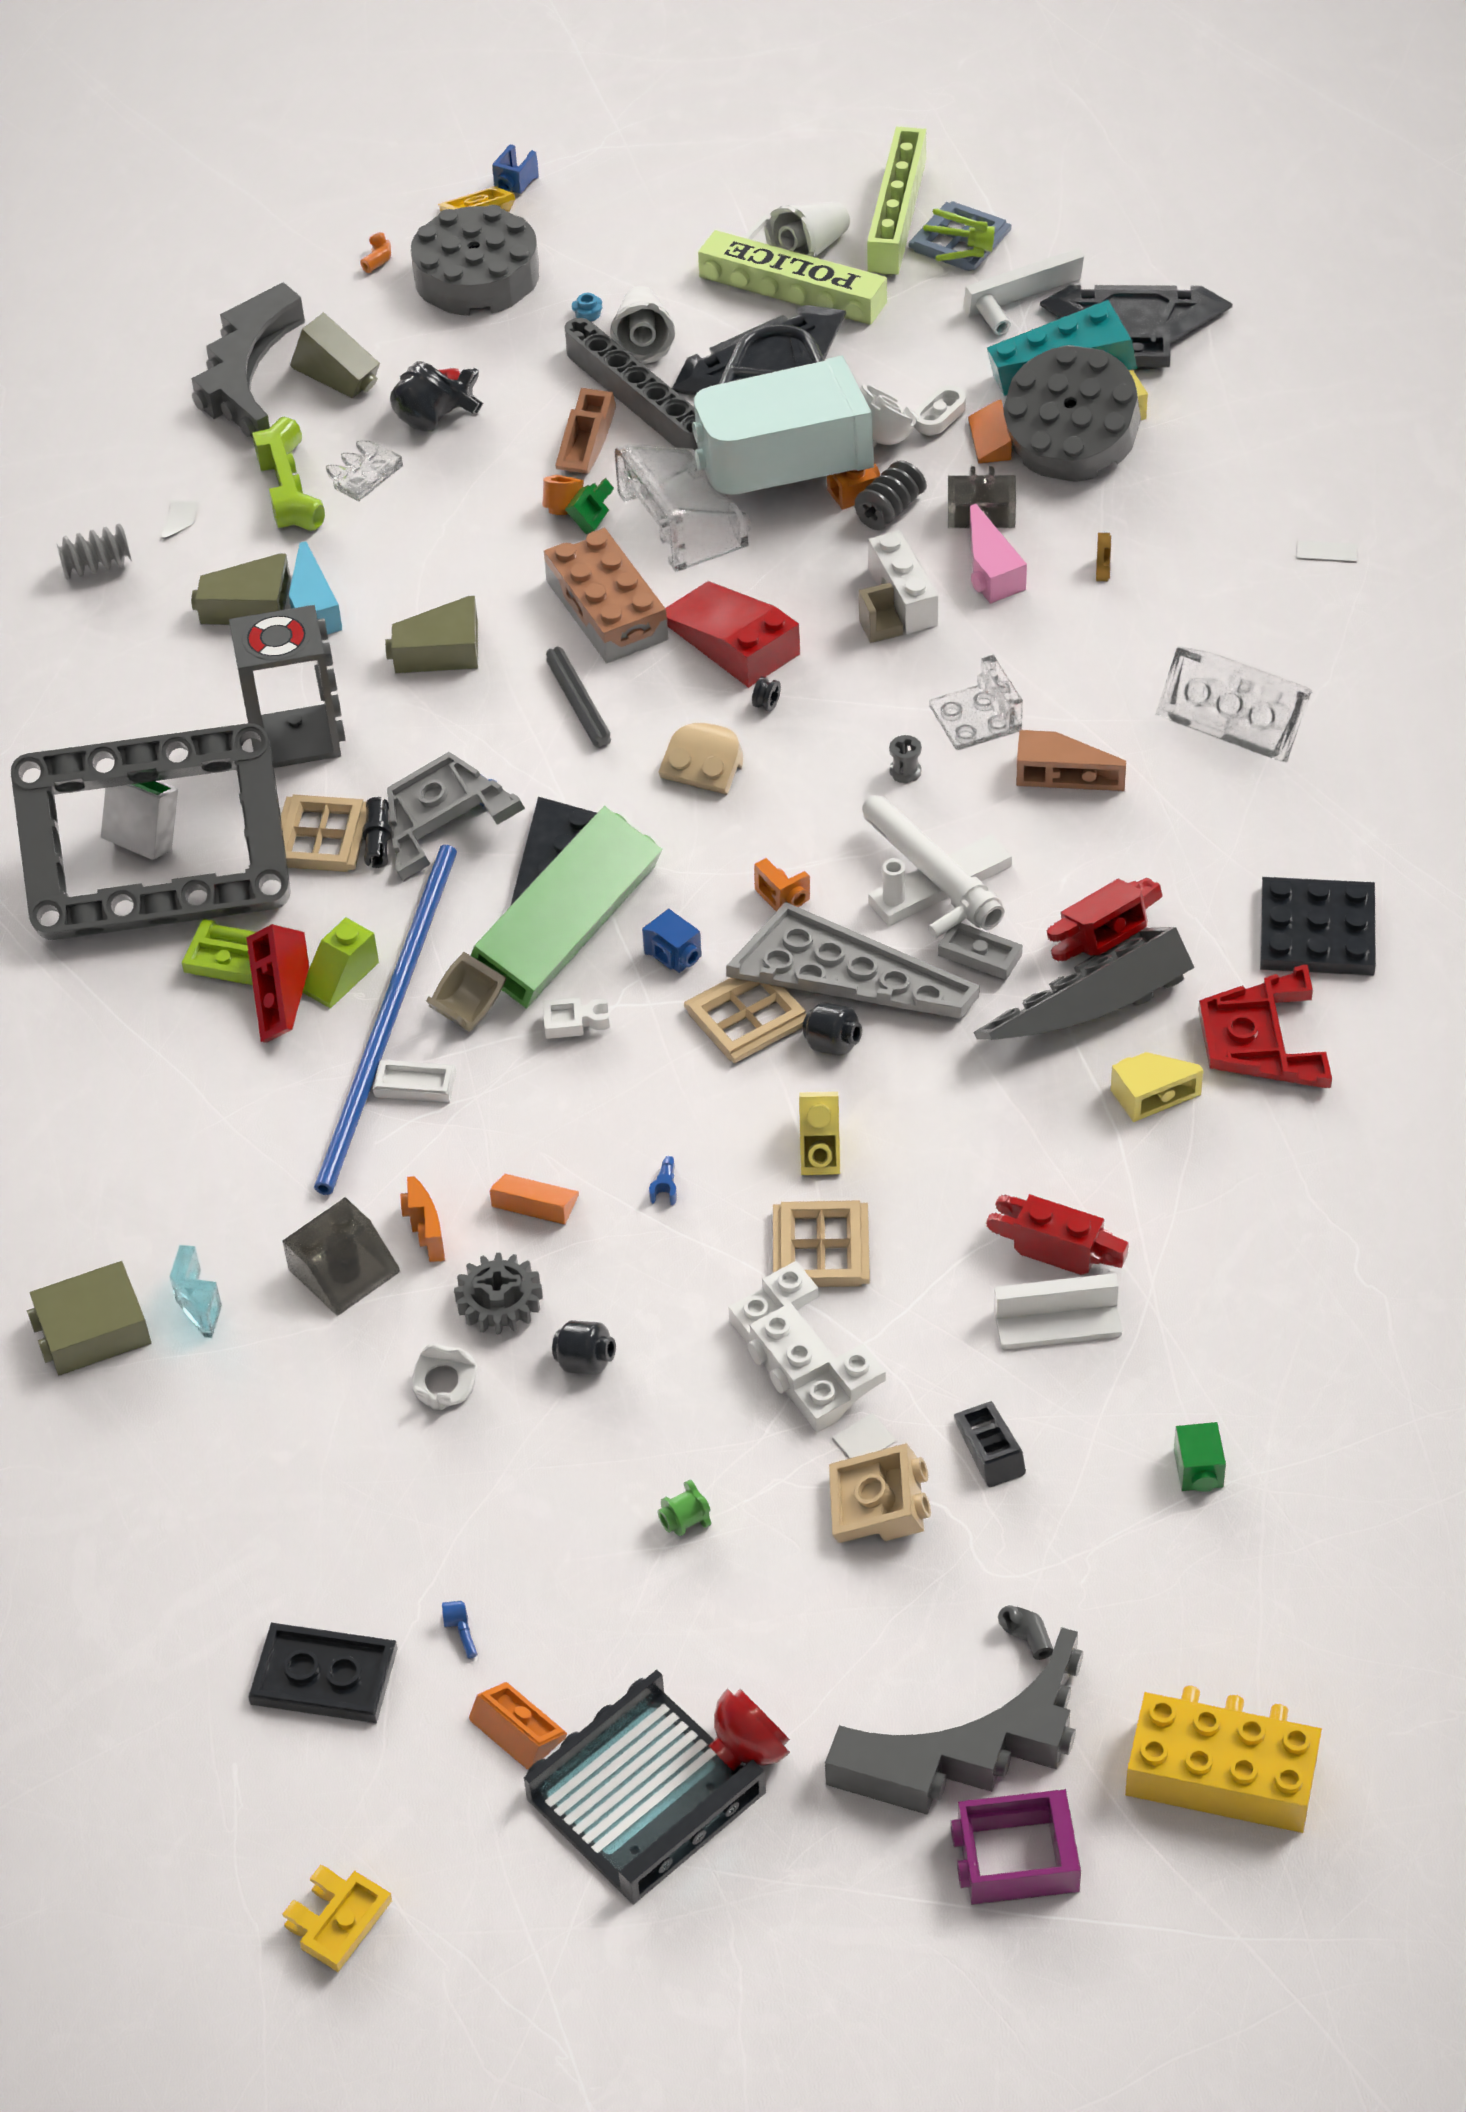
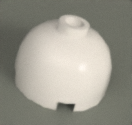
(888, 420)

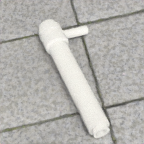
(967, 893)

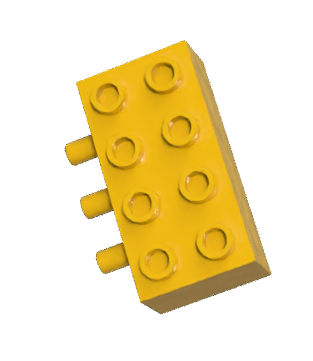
(1223, 1759)

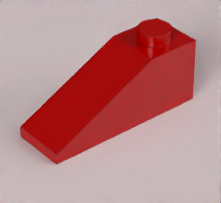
(278, 977)

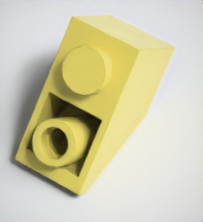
(819, 1133)

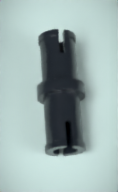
(376, 832)

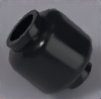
(832, 1028)
(583, 1347)

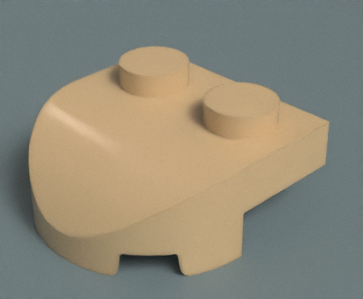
(703, 757)

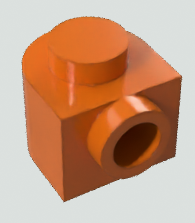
(559, 492)

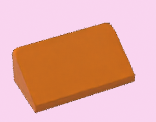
(990, 434)
(533, 1198)
(515, 1724)

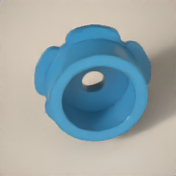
(587, 306)

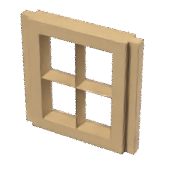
(351, 836)
(763, 1034)
(856, 1241)

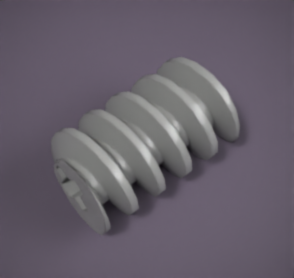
(93, 551)

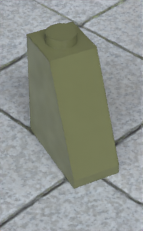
(334, 358)
(242, 590)
(436, 639)

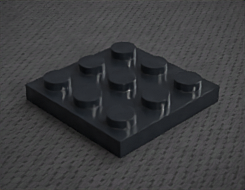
(1318, 925)

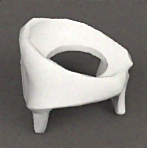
(438, 1355)

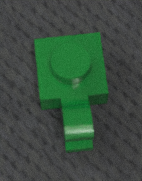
(588, 506)

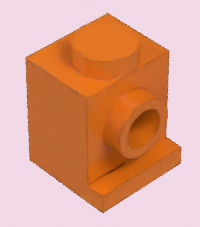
(847, 485)

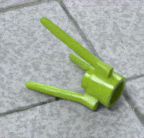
(979, 235)

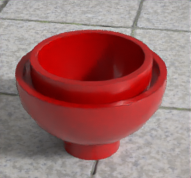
(746, 1732)

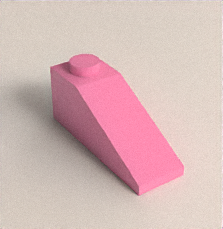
(995, 563)

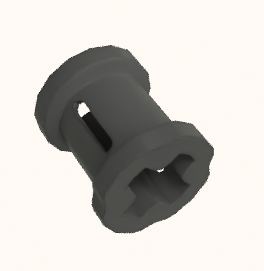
(905, 759)

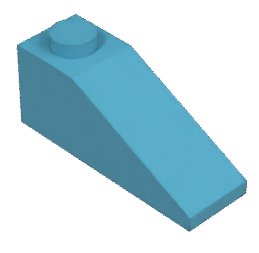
(311, 588)

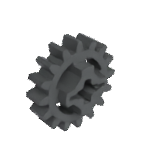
(498, 1293)

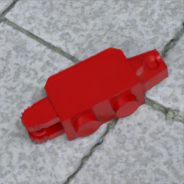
(1103, 918)
(1056, 1234)

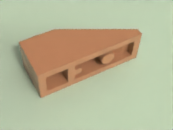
(1063, 762)

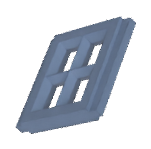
(923, 240)

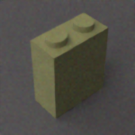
(88, 1318)

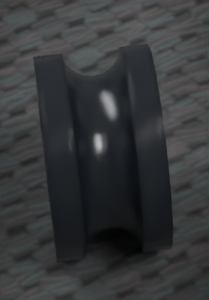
(766, 693)

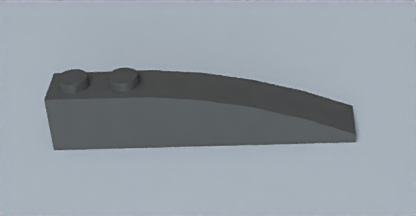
(1099, 986)

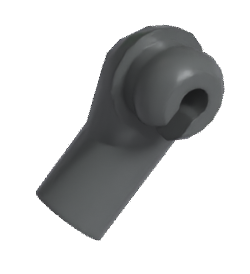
(1027, 1626)

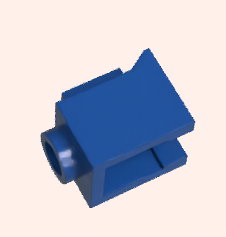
(513, 177)
(672, 941)

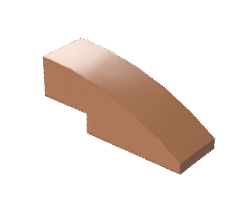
(586, 430)

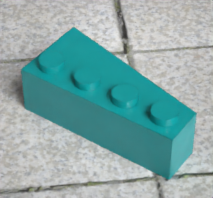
(1089, 328)

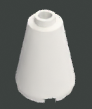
(807, 227)
(643, 326)

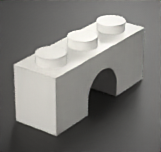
(914, 595)

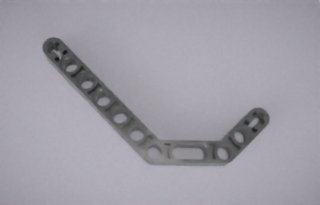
(631, 382)

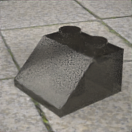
(339, 1256)

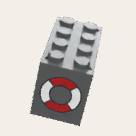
(283, 640)

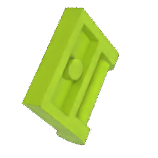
(219, 953)

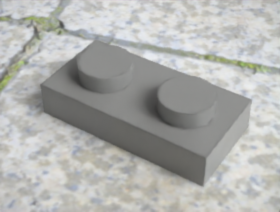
(980, 950)

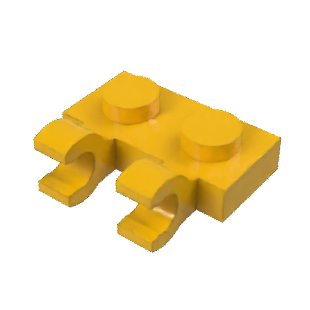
(344, 1922)

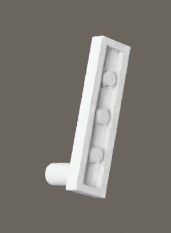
(991, 293)
(911, 893)

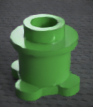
(684, 1510)

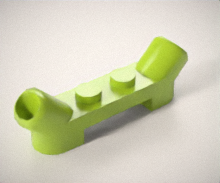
(288, 501)

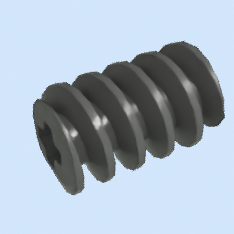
(889, 494)

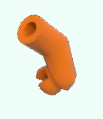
(380, 252)

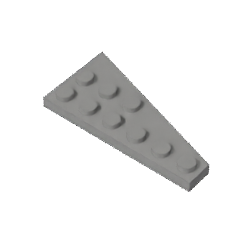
(828, 959)

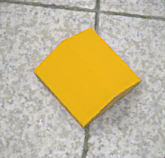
(485, 197)

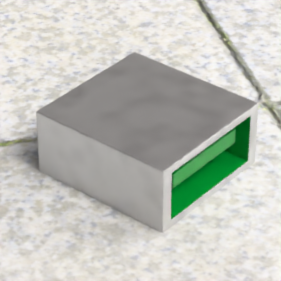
(140, 817)

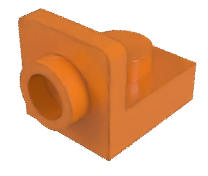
(777, 889)

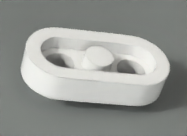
(940, 410)

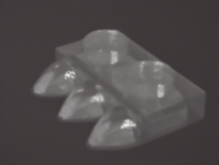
(364, 471)

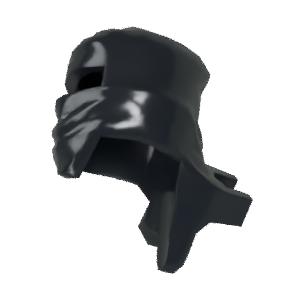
(427, 395)

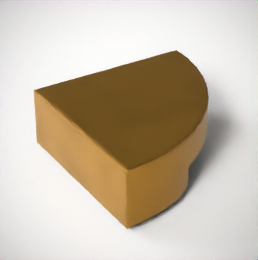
(1103, 557)

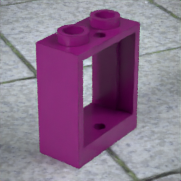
(1011, 1812)

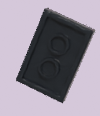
(323, 1672)

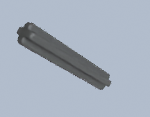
(578, 697)

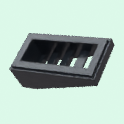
(997, 1465)

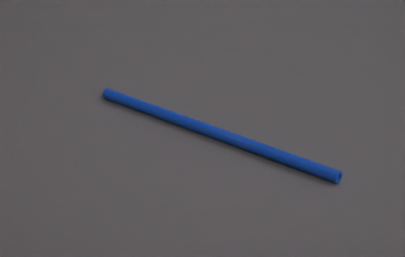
(385, 1021)

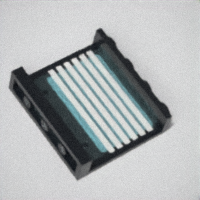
(640, 1788)

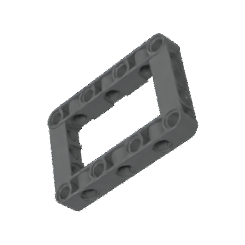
(141, 762)

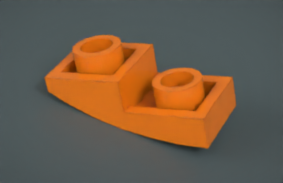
(423, 1218)

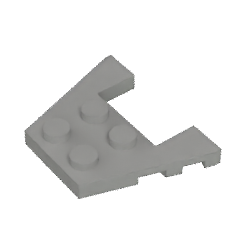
(433, 798)

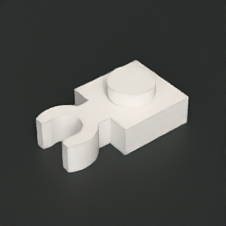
(568, 1017)

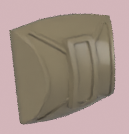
(466, 992)

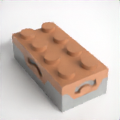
(606, 595)

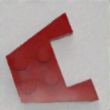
(1246, 1036)

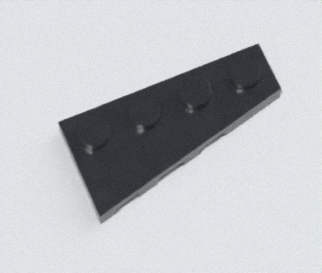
(550, 832)

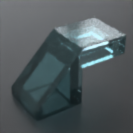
(196, 1297)

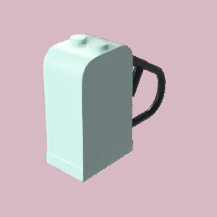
(781, 423)

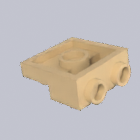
(878, 1495)

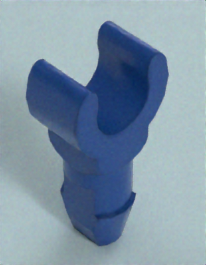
(664, 1181)

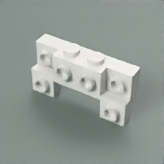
(795, 1355)

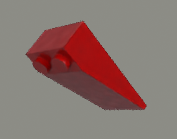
(735, 631)

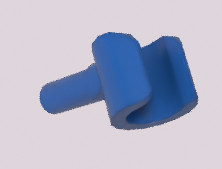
(455, 1615)

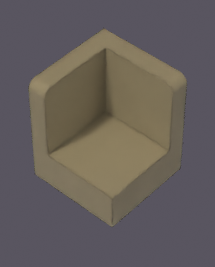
(878, 613)

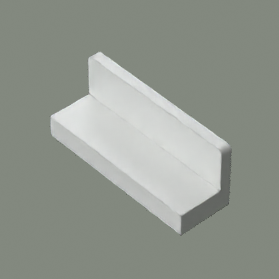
(1057, 1311)

